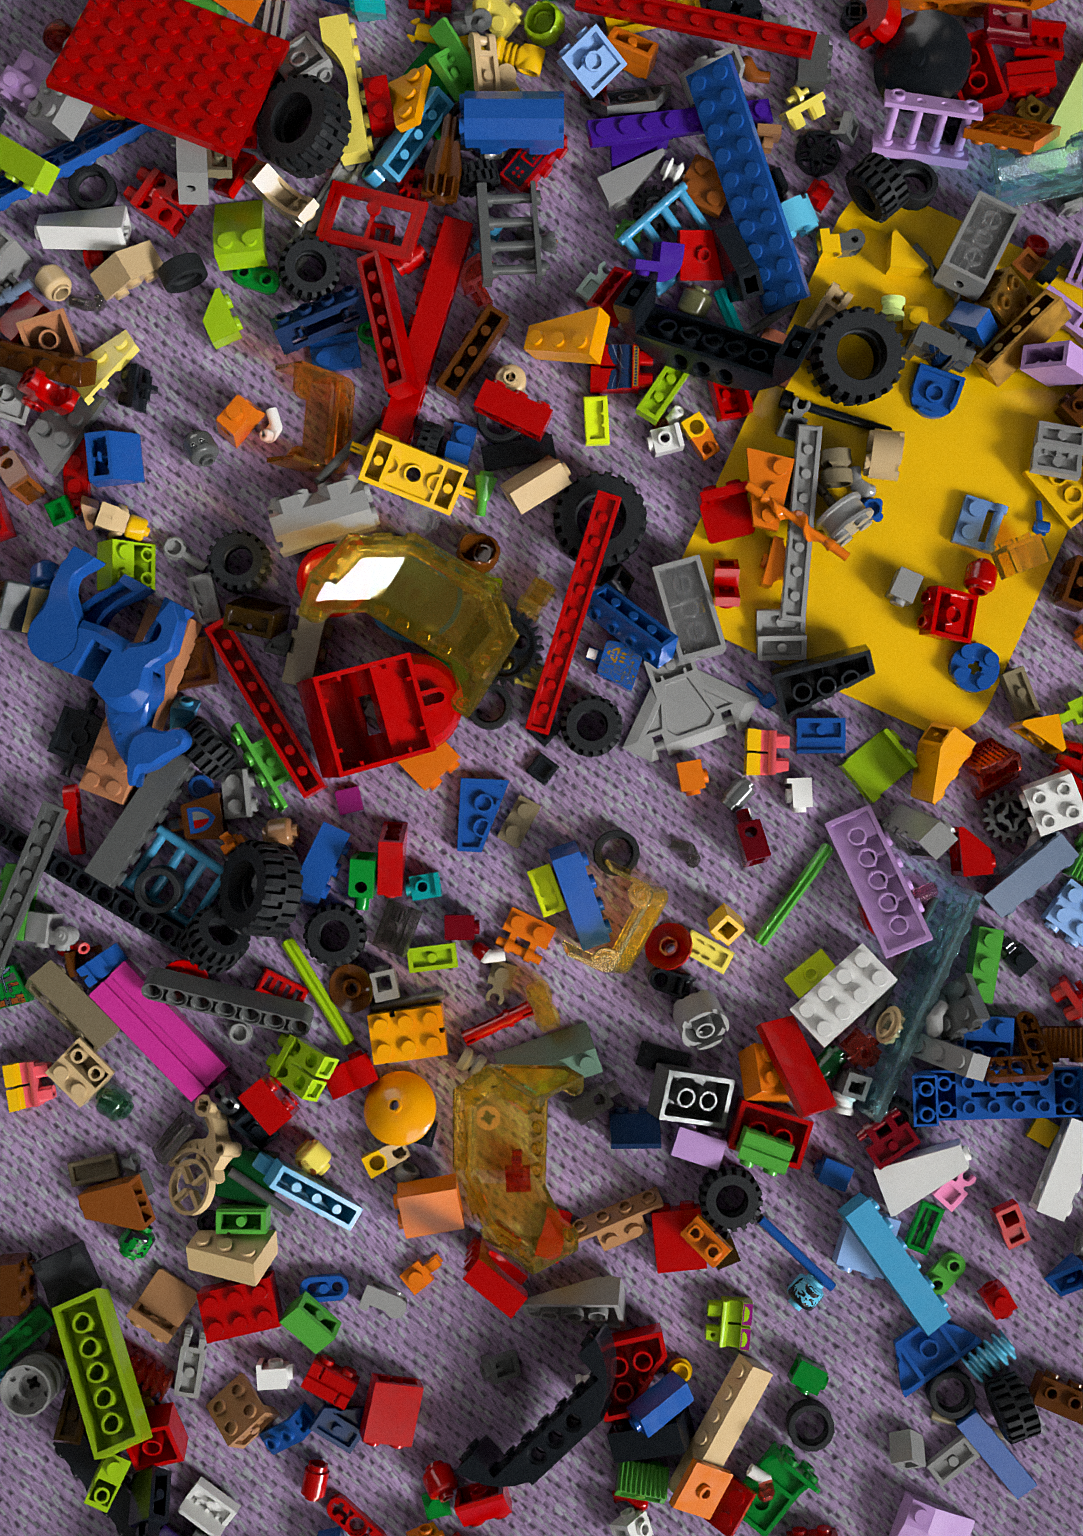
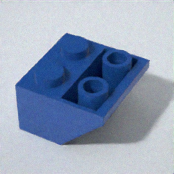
(114, 458)
(993, 1039)

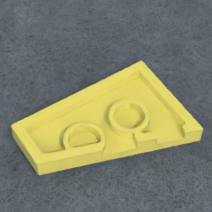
(110, 358)

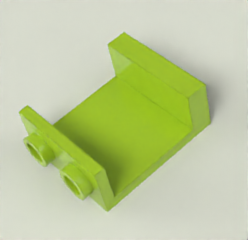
(878, 764)

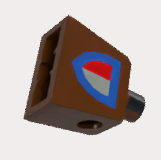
(201, 818)

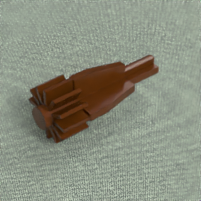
(443, 166)

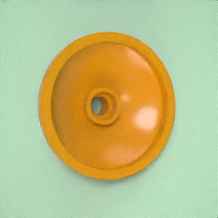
(413, 1114)

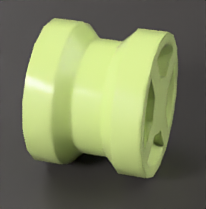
(893, 307)

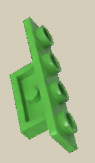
(453, 62)
(266, 764)

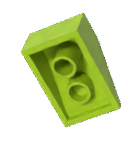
(240, 235)

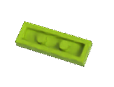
(661, 394)

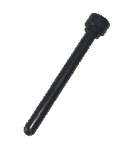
(784, 404)

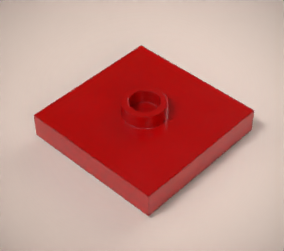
(700, 256)

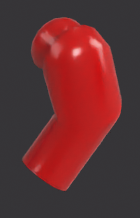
(80, 946)

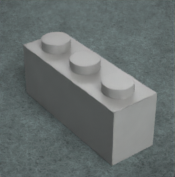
(951, 1057)

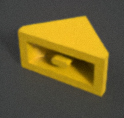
(902, 258)

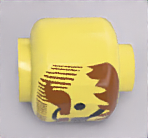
(312, 1157)

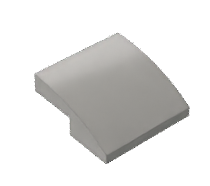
(1057, 451)
(779, 638)

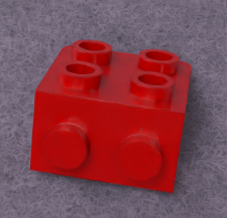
(725, 511)

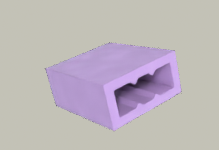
(1053, 363)

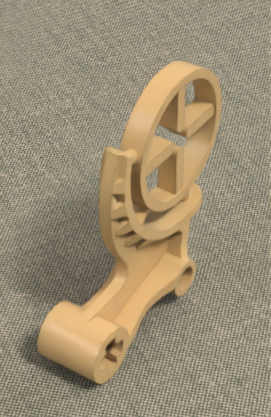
(215, 1149)

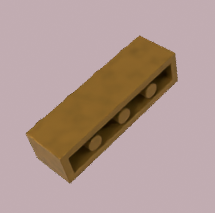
(1031, 326)

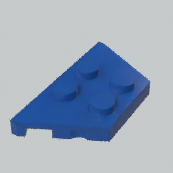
(925, 1356)

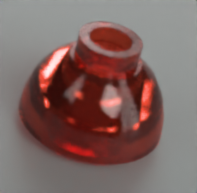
(55, 35)

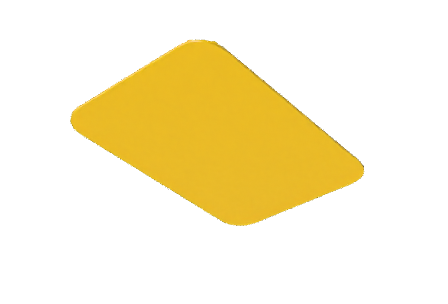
(970, 451)

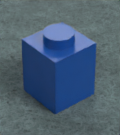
(833, 1172)

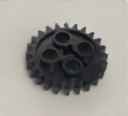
(524, 657)

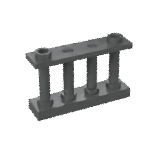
(489, 246)

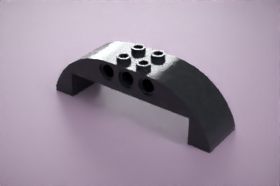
(705, 346)

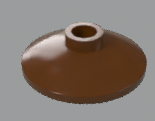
(342, 989)

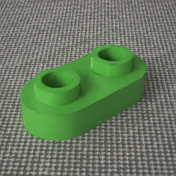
(942, 1272)

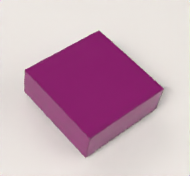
(349, 800)

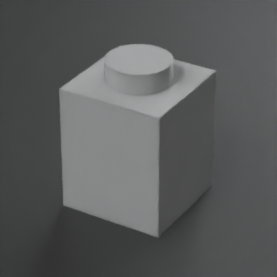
(904, 587)

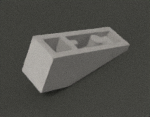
(622, 184)

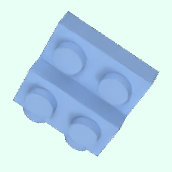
(591, 60)
(1066, 913)

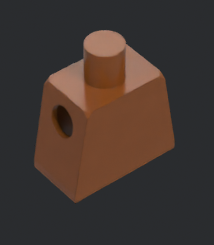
(19, 476)

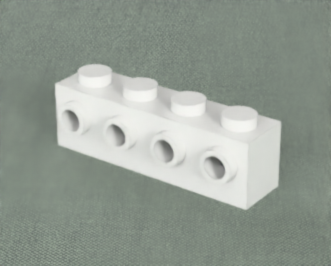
(1061, 1172)

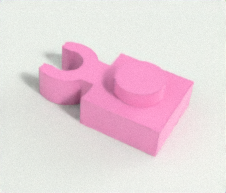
(952, 1192)

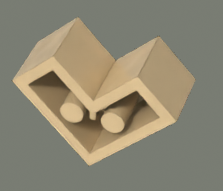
(127, 270)

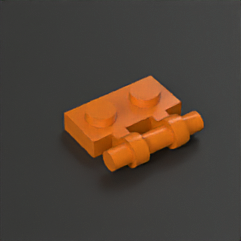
(528, 928)

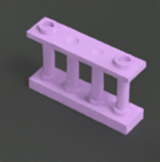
(931, 151)

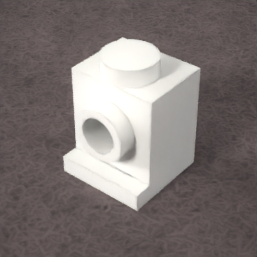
(674, 444)
(799, 794)
(274, 1374)

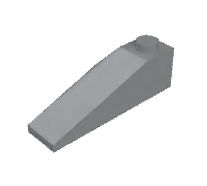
(590, 1300)

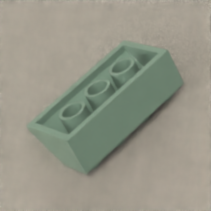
(565, 1047)

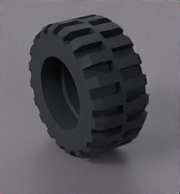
(283, 116)
(885, 348)
(586, 489)
(260, 888)

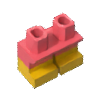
(768, 742)
(27, 1095)

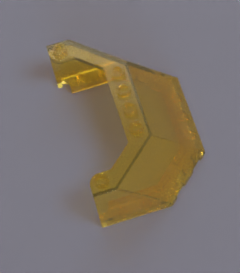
(422, 597)
(505, 1111)

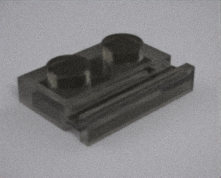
(397, 928)

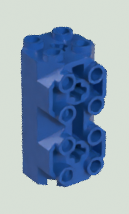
(512, 119)

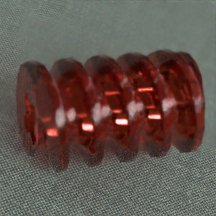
(150, 1375)

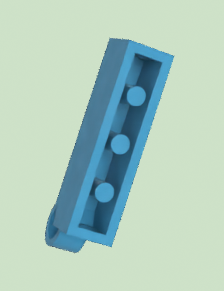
(403, 148)
(308, 1191)

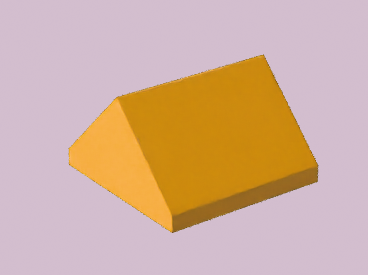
(1042, 732)

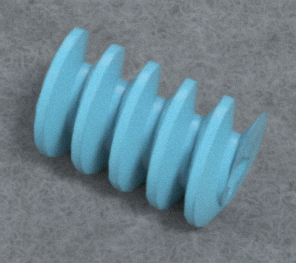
(989, 1356)

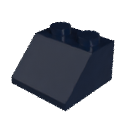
(633, 1129)

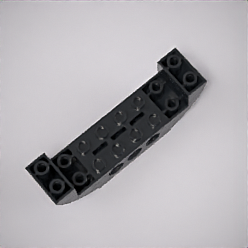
(555, 1431)

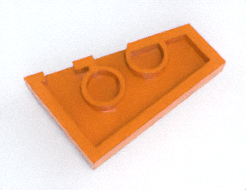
(772, 474)

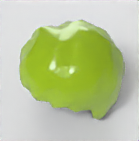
(544, 23)

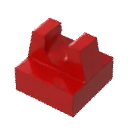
(819, 194)

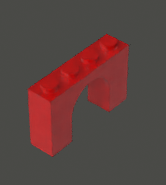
(495, 1276)

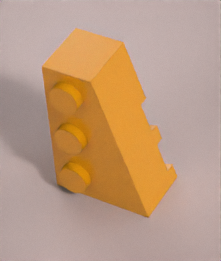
(570, 338)

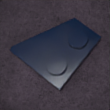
(338, 1425)

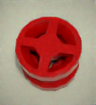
(94, 258)

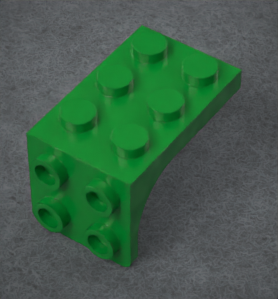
(789, 1479)

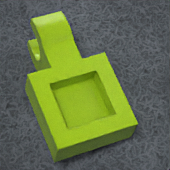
(1074, 711)

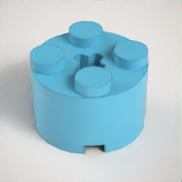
(800, 215)

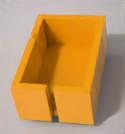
(408, 1034)

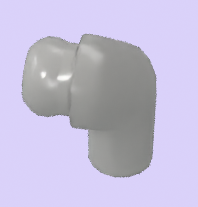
(859, 485)
(934, 1020)

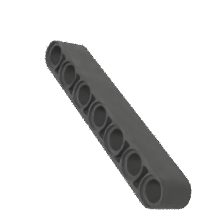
(227, 1001)

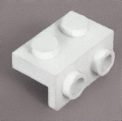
(208, 1507)

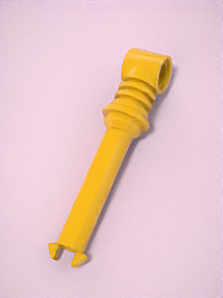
(525, 58)

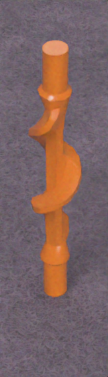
(800, 519)

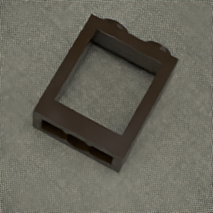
(265, 616)

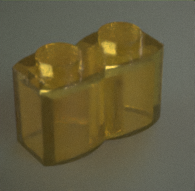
(540, 997)

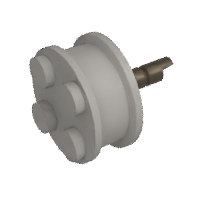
(843, 516)

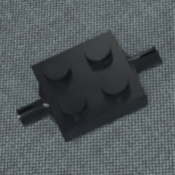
(76, 735)

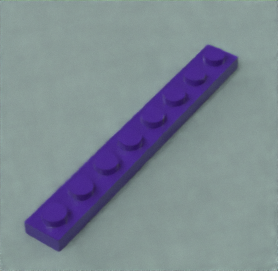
(659, 125)

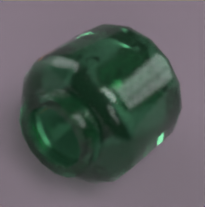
(114, 1102)

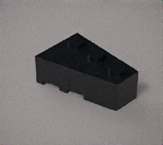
(669, 1440)

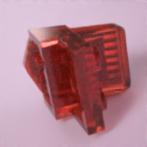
(991, 767)

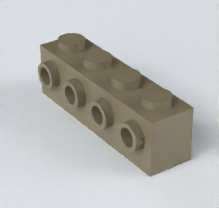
(71, 1006)

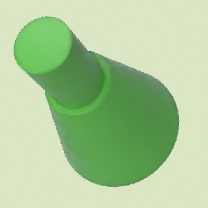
(484, 487)

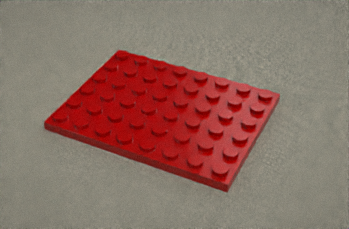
(171, 68)

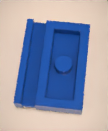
(337, 352)
(820, 735)

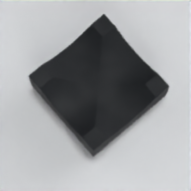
(67, 1274)

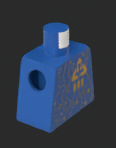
(616, 664)

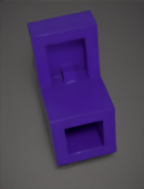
(665, 262)

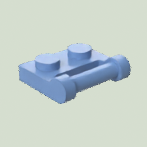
(971, 522)

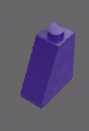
(626, 153)

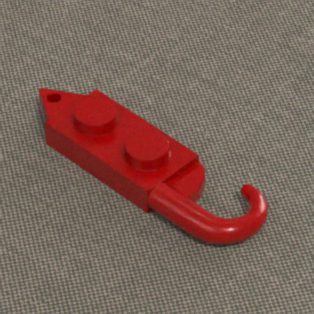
(76, 477)

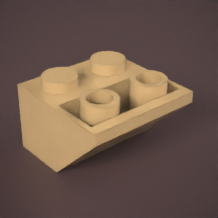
(80, 1072)

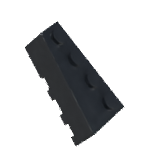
(819, 678)

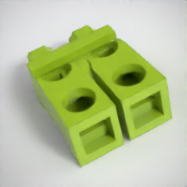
(301, 1066)

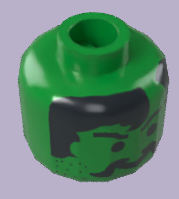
(136, 1243)

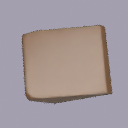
(90, 510)

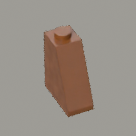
(118, 1203)

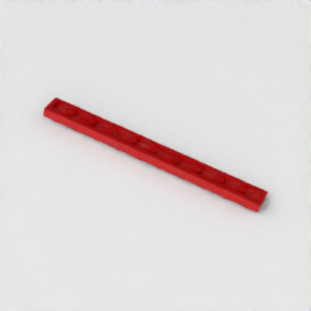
(707, 24)
(573, 612)

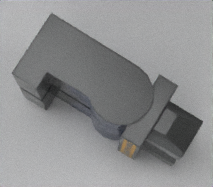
(938, 348)

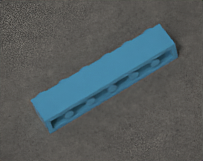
(894, 1263)

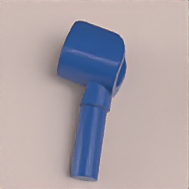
(1039, 525)
(766, 700)

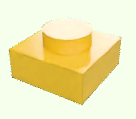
(912, 317)

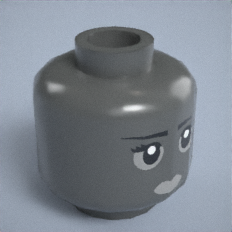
(200, 448)

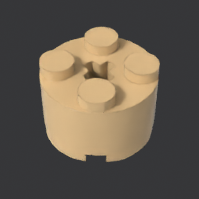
(884, 455)

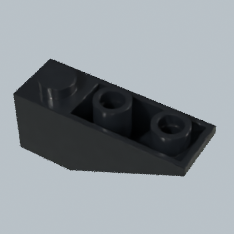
(737, 264)

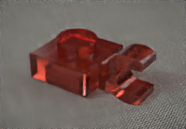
(517, 1175)

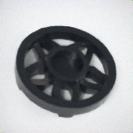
(817, 153)

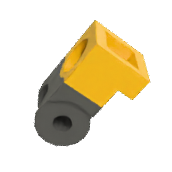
(838, 245)

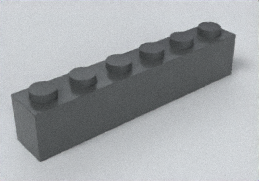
(138, 821)

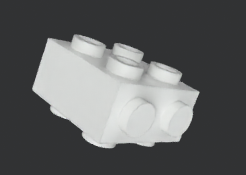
(1052, 803)

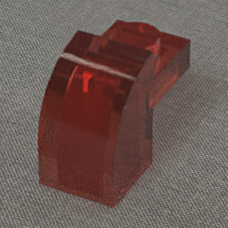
(472, 282)

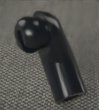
(780, 182)

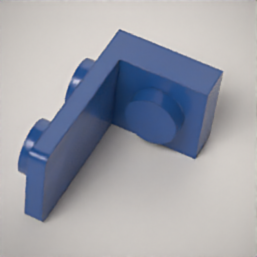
(289, 1431)

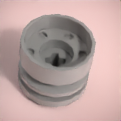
(26, 1394)

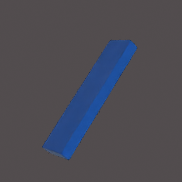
(996, 1453)

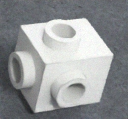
(631, 1523)

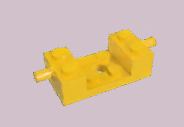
(388, 461)

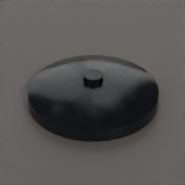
(924, 56)

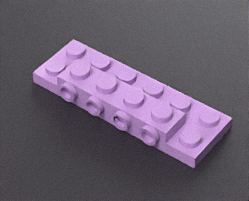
(879, 881)

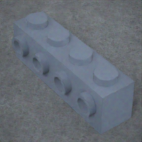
(1028, 873)

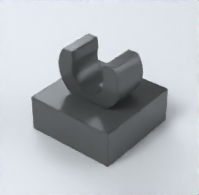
(848, 128)

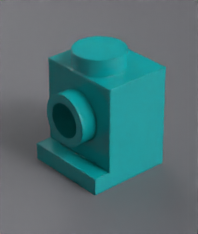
(433, 886)

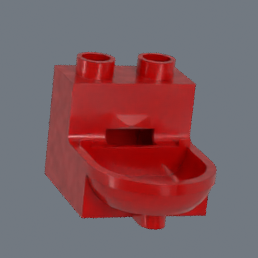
(410, 704)

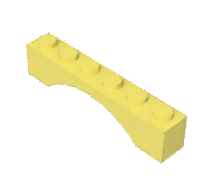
(338, 42)

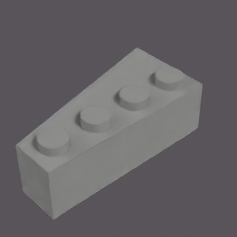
(919, 833)

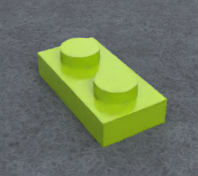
(432, 957)

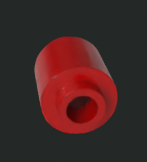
(417, 261)
(315, 1480)

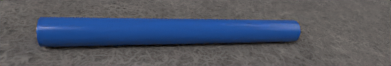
(797, 1253)

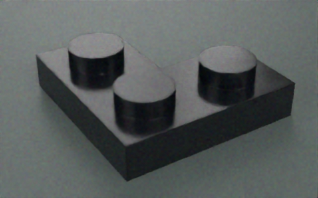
(651, 1054)

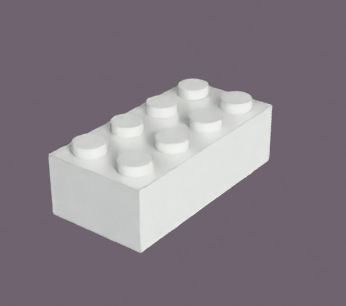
(843, 995)

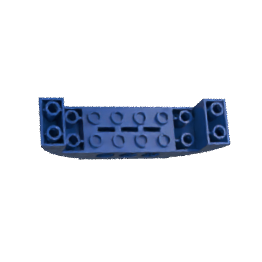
(950, 1096)

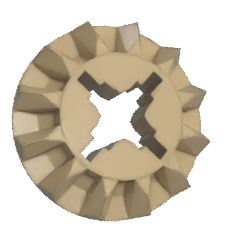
(890, 1025)

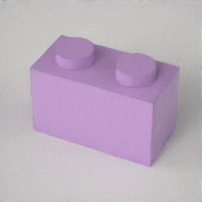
(697, 1145)

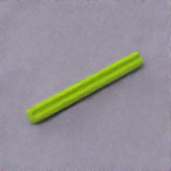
(318, 991)

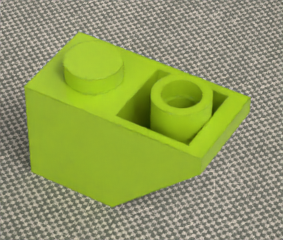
(220, 322)
(107, 1481)

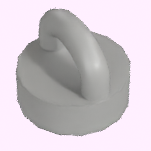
(406, 1171)

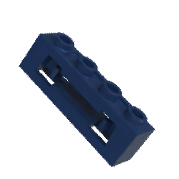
(320, 318)

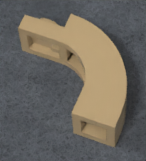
(280, 195)

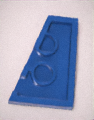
(477, 811)

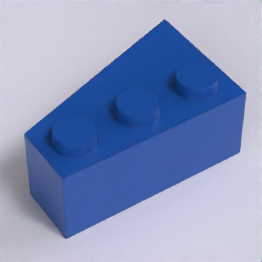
(323, 863)

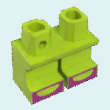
(733, 1323)

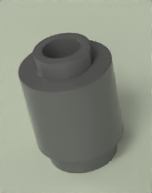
(737, 794)

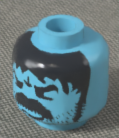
(805, 1292)

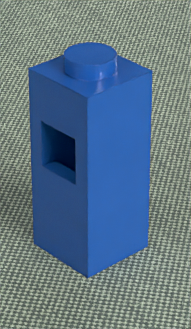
(659, 1404)

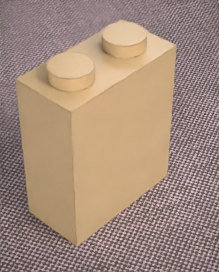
(536, 483)

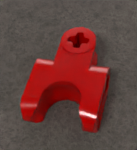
(44, 394)

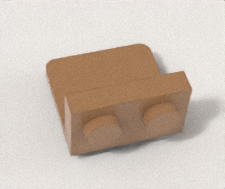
(163, 1305)

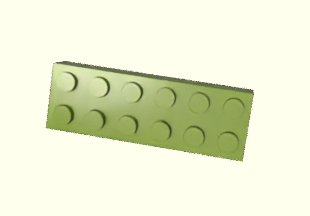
(101, 1373)

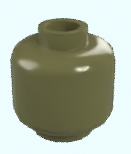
(695, 301)

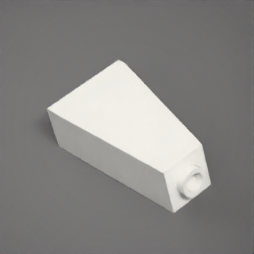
(85, 229)
(921, 1173)

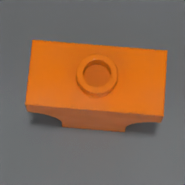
(773, 562)

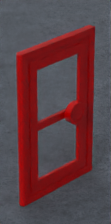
(375, 200)

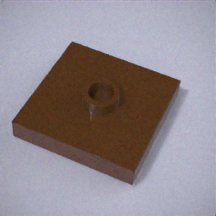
(202, 666)

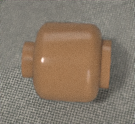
(281, 831)

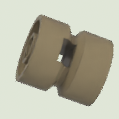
(835, 465)

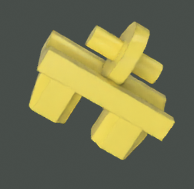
(813, 105)

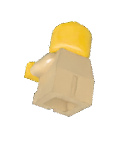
(119, 521)

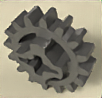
(1009, 826)

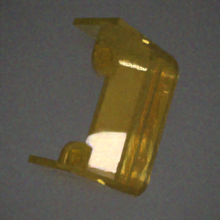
(649, 903)

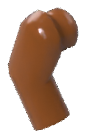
(752, 73)

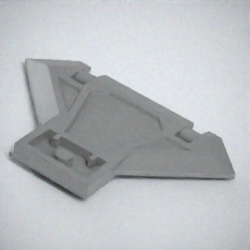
(685, 710)

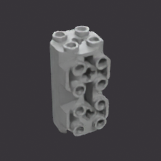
(322, 516)

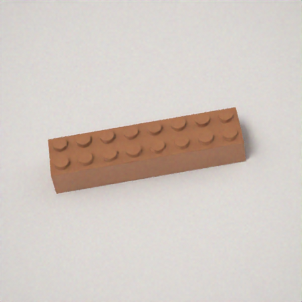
(106, 770)

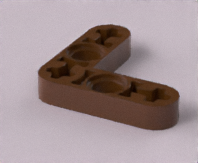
(1029, 1057)

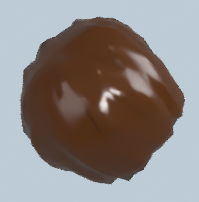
(478, 551)

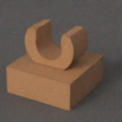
(768, 135)

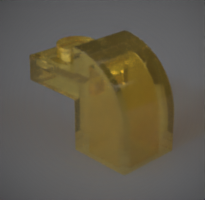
(536, 598)

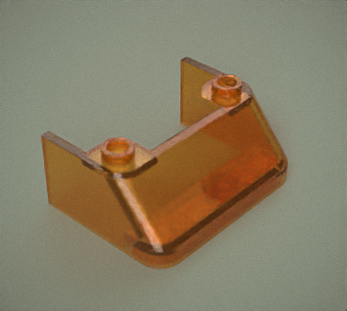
(327, 417)

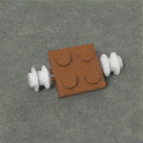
(702, 183)

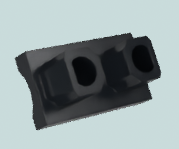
(139, 388)

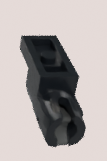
(226, 1100)

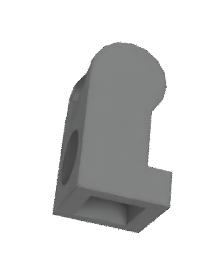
(384, 1298)

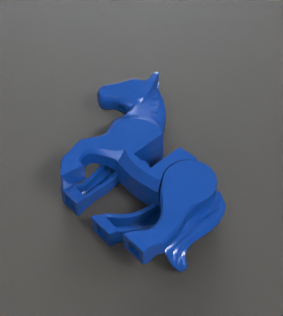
(123, 672)

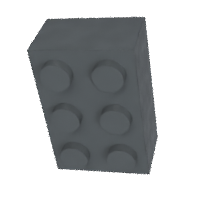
(690, 1095)

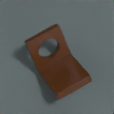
(74, 959)

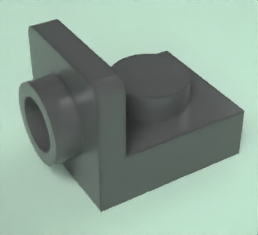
(500, 1366)

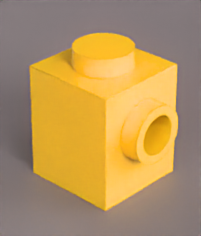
(725, 924)

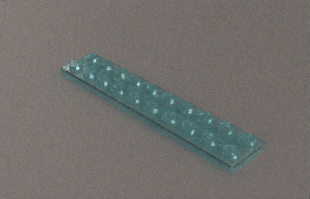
(919, 996)

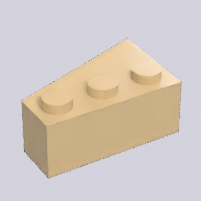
(232, 1256)

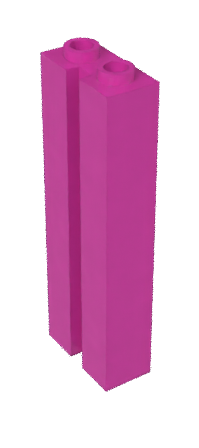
(161, 1032)

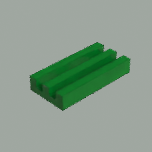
(914, 1224)

